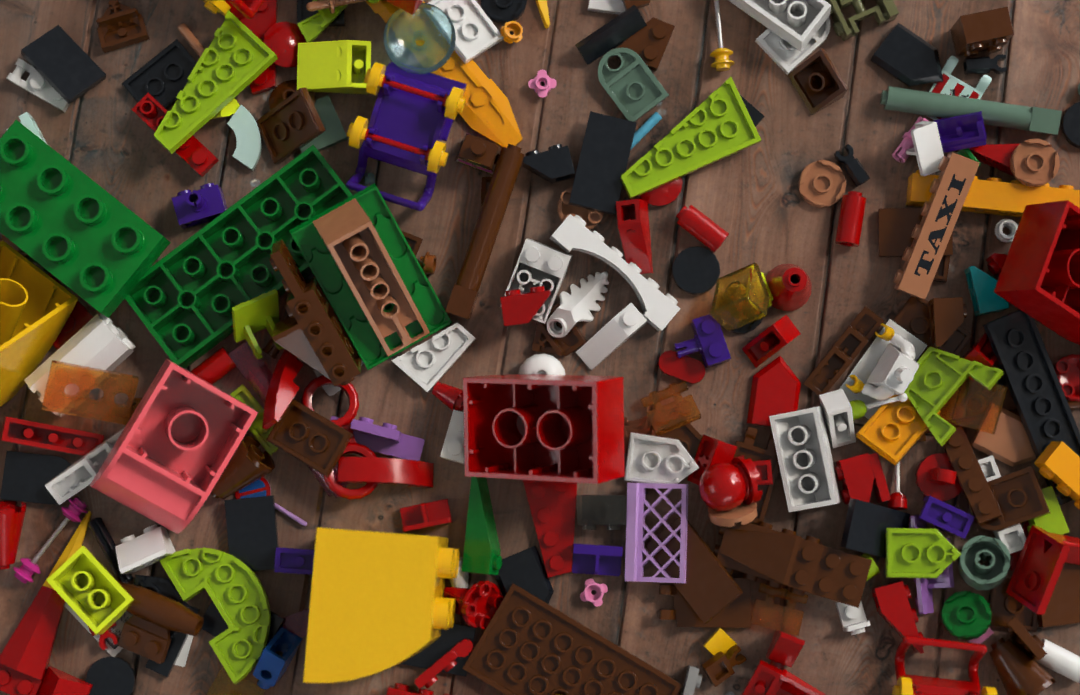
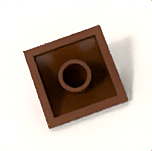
(818, 82)

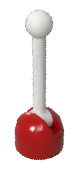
(898, 500)

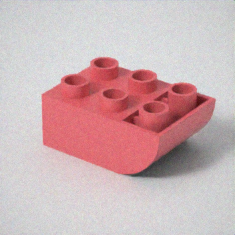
(174, 448)

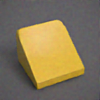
(719, 642)

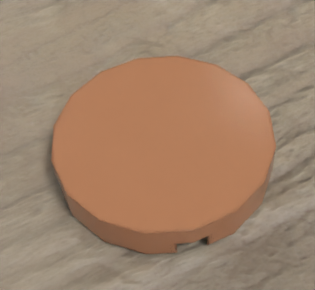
(1034, 162)
(822, 184)
(743, 513)

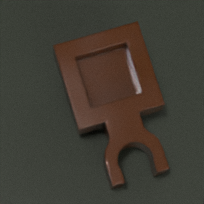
(720, 665)

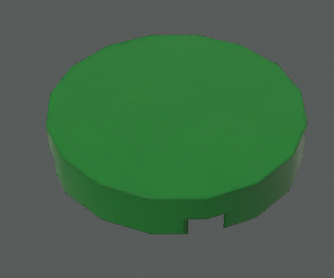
(966, 615)

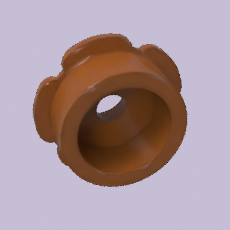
(428, 263)

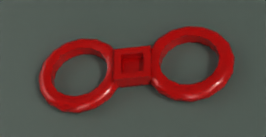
(352, 446)

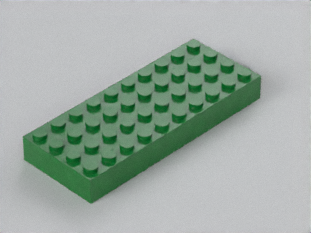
(192, 289)

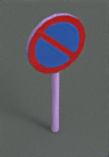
(262, 488)

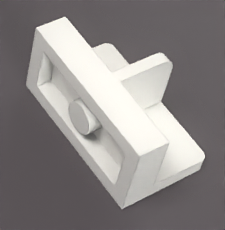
(926, 147)

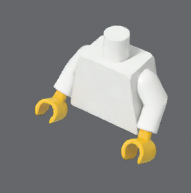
(892, 371)

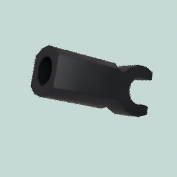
(983, 65)
(852, 166)

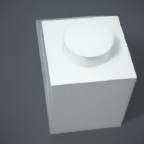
(838, 418)

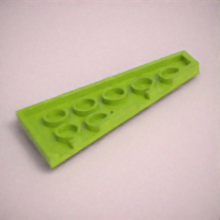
(218, 77)
(702, 138)

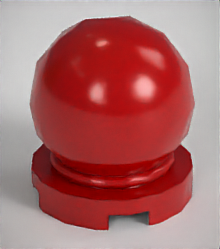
(728, 485)

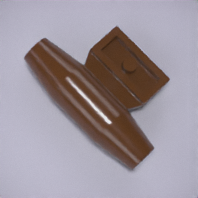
(152, 620)

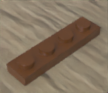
(971, 477)

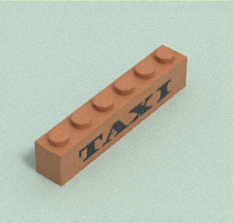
(936, 225)

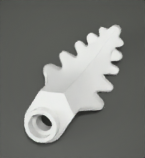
(578, 304)

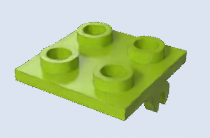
(254, 316)

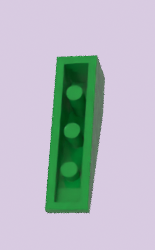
(481, 536)

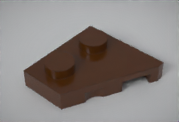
(650, 42)
(1022, 638)

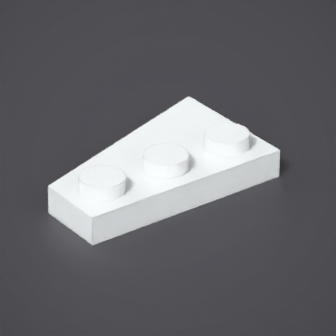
(434, 357)

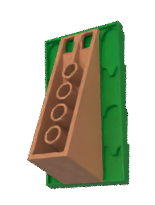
(370, 276)

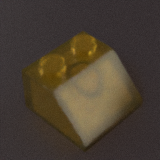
(740, 298)

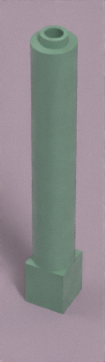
(994, 113)

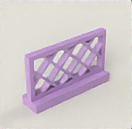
(636, 532)

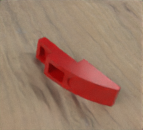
(192, 151)

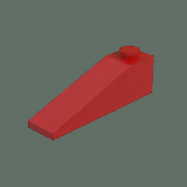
(49, 436)

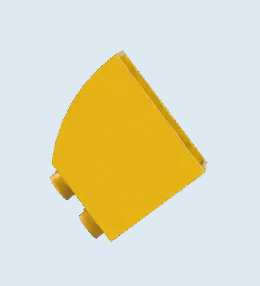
(30, 318)
(375, 601)

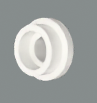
(1009, 223)

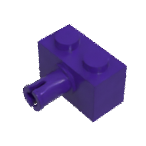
(199, 206)
(707, 341)

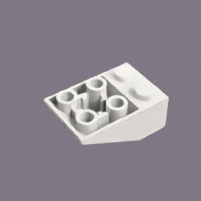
(540, 267)

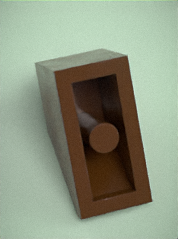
(945, 318)

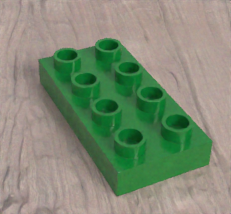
(71, 222)

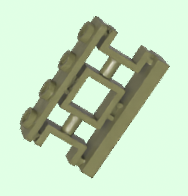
(884, 12)

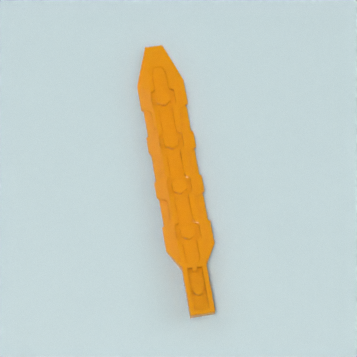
(485, 106)

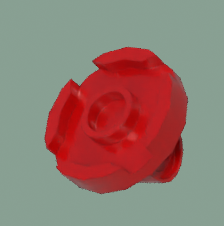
(937, 477)

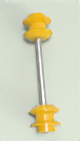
(721, 54)

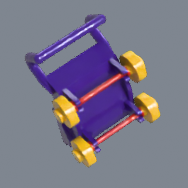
(406, 125)

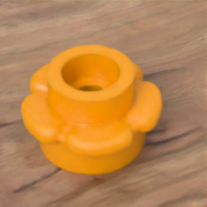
(512, 26)

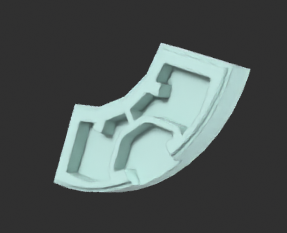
(248, 138)

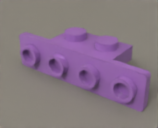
(386, 439)
(924, 586)

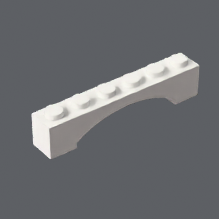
(656, 306)

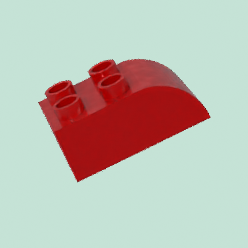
(1044, 267)
(544, 427)

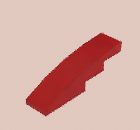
(281, 389)

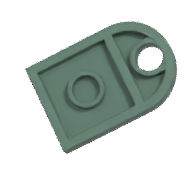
(630, 85)

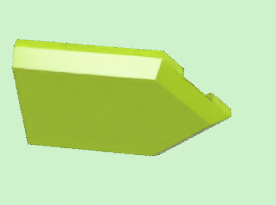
(917, 553)

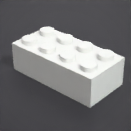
(789, 19)

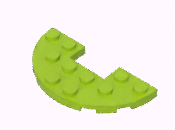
(237, 597)

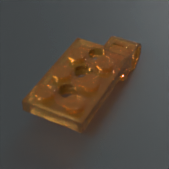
(87, 379)

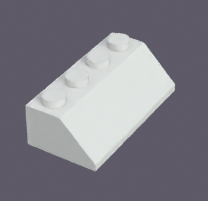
(805, 459)

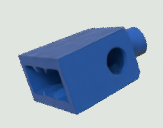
(271, 665)

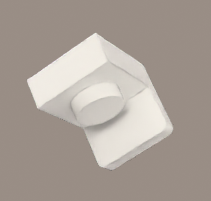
(852, 618)

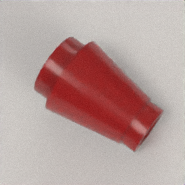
(449, 395)

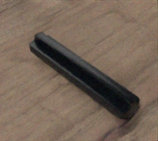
(108, 547)

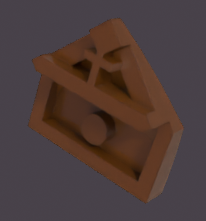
(120, 27)
(560, 346)

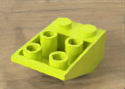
(333, 66)

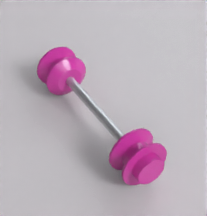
(29, 566)

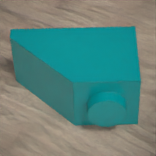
(982, 294)

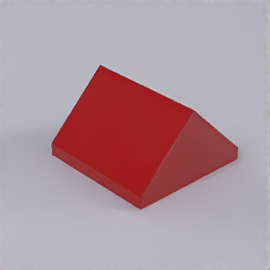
(61, 683)

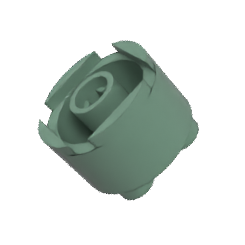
(986, 549)

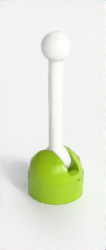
(859, 408)

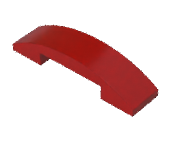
(385, 471)

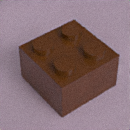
(982, 32)

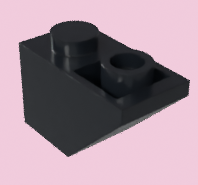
(550, 165)

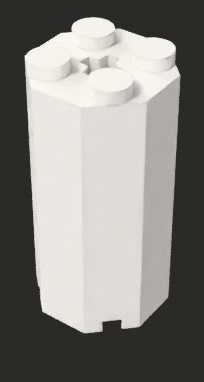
(95, 346)

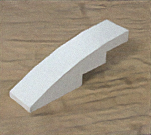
(81, 472)

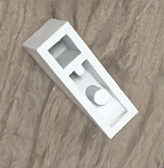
(611, 336)

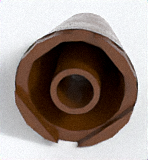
(243, 469)
(1018, 670)

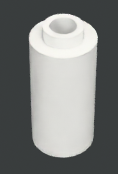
(1061, 661)

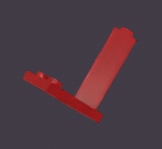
(1041, 567)

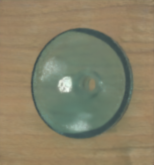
(427, 24)

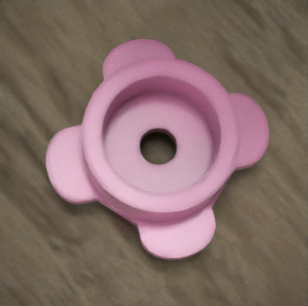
(542, 91)
(600, 589)

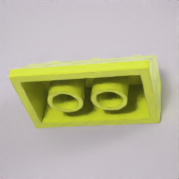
(90, 591)

